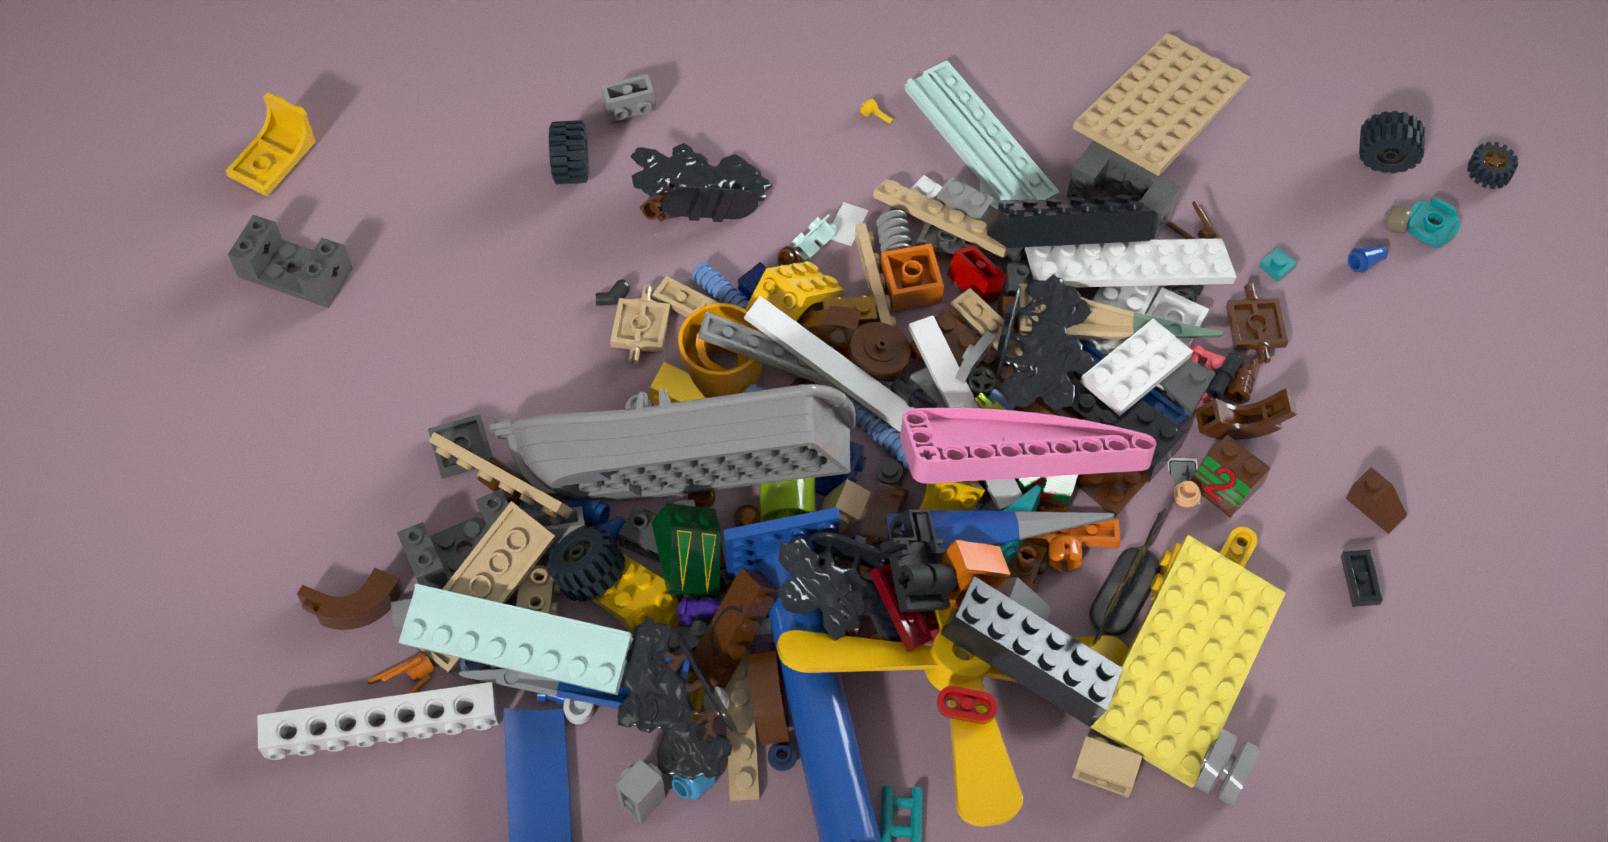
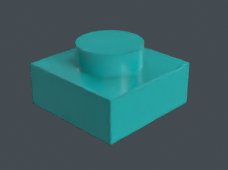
(1278, 264)

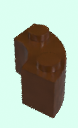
(832, 325)

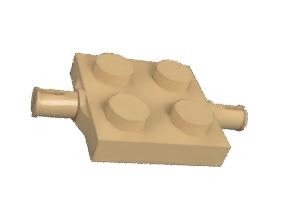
(640, 325)

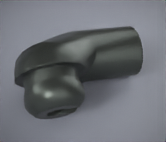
(619, 290)

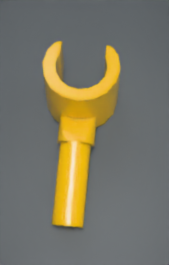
(870, 106)

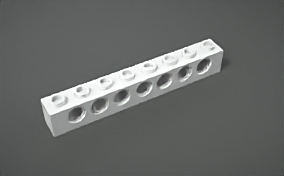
(275, 726)

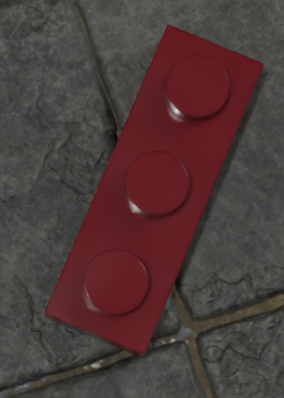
(909, 625)

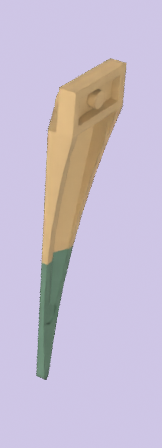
(1111, 322)

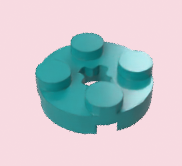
(1426, 232)

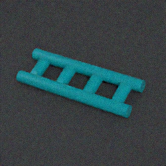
(914, 803)

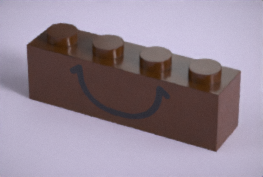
(735, 625)

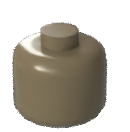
(1397, 219)

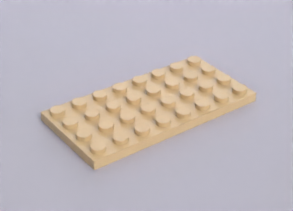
(1161, 103)

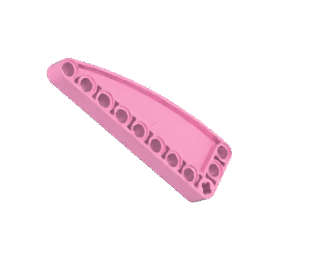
(1015, 444)

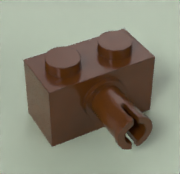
(1028, 564)

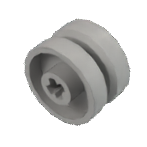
(1230, 769)

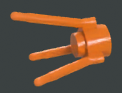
(416, 667)

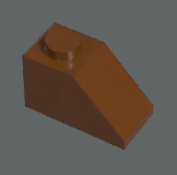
(1377, 500)

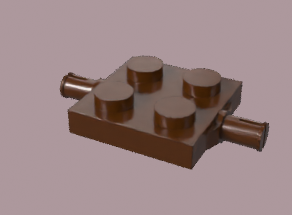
(1256, 323)

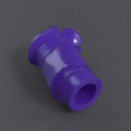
(702, 608)

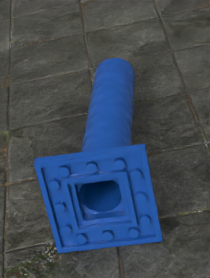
(815, 700)

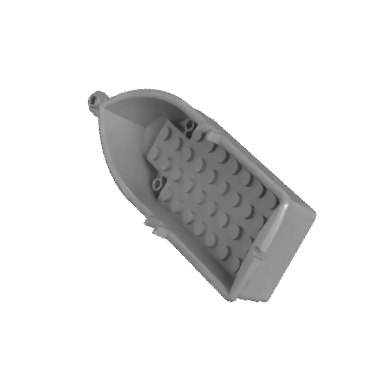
(685, 444)

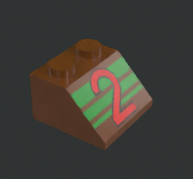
(1230, 476)
(1055, 491)

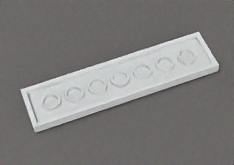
(1135, 263)

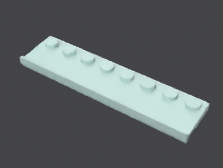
(978, 136)
(516, 639)

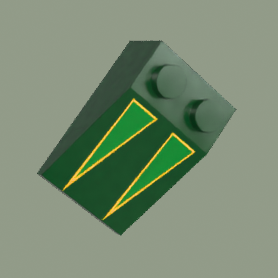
(689, 549)

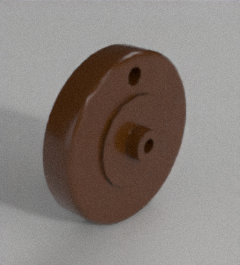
(879, 350)

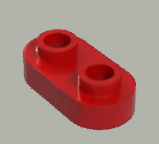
(967, 702)

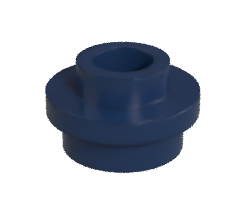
(782, 764)

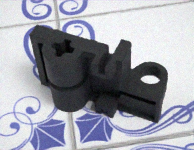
(916, 563)

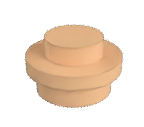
(1187, 494)

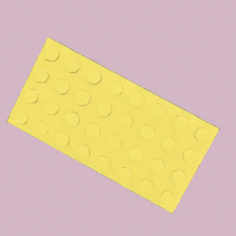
(1189, 660)

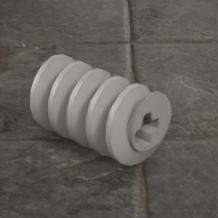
(893, 231)

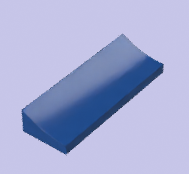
(537, 776)

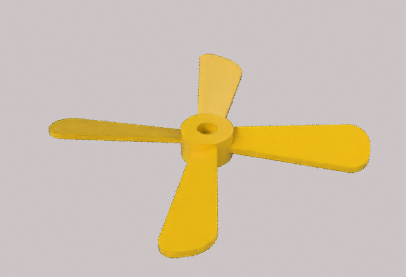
(983, 773)

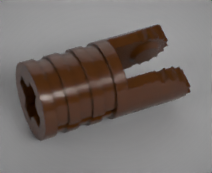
(1241, 388)

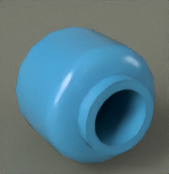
(692, 788)

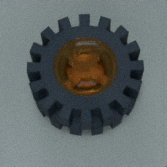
(1492, 165)

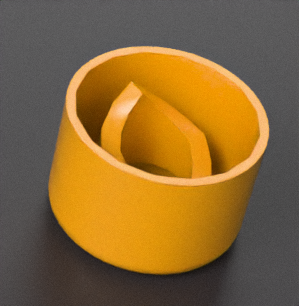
(706, 375)

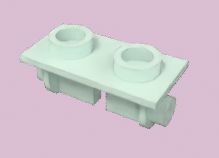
(819, 231)

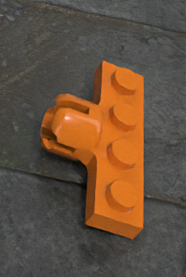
(1068, 543)

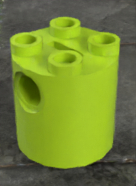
(786, 499)

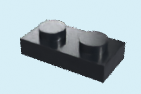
(1361, 578)

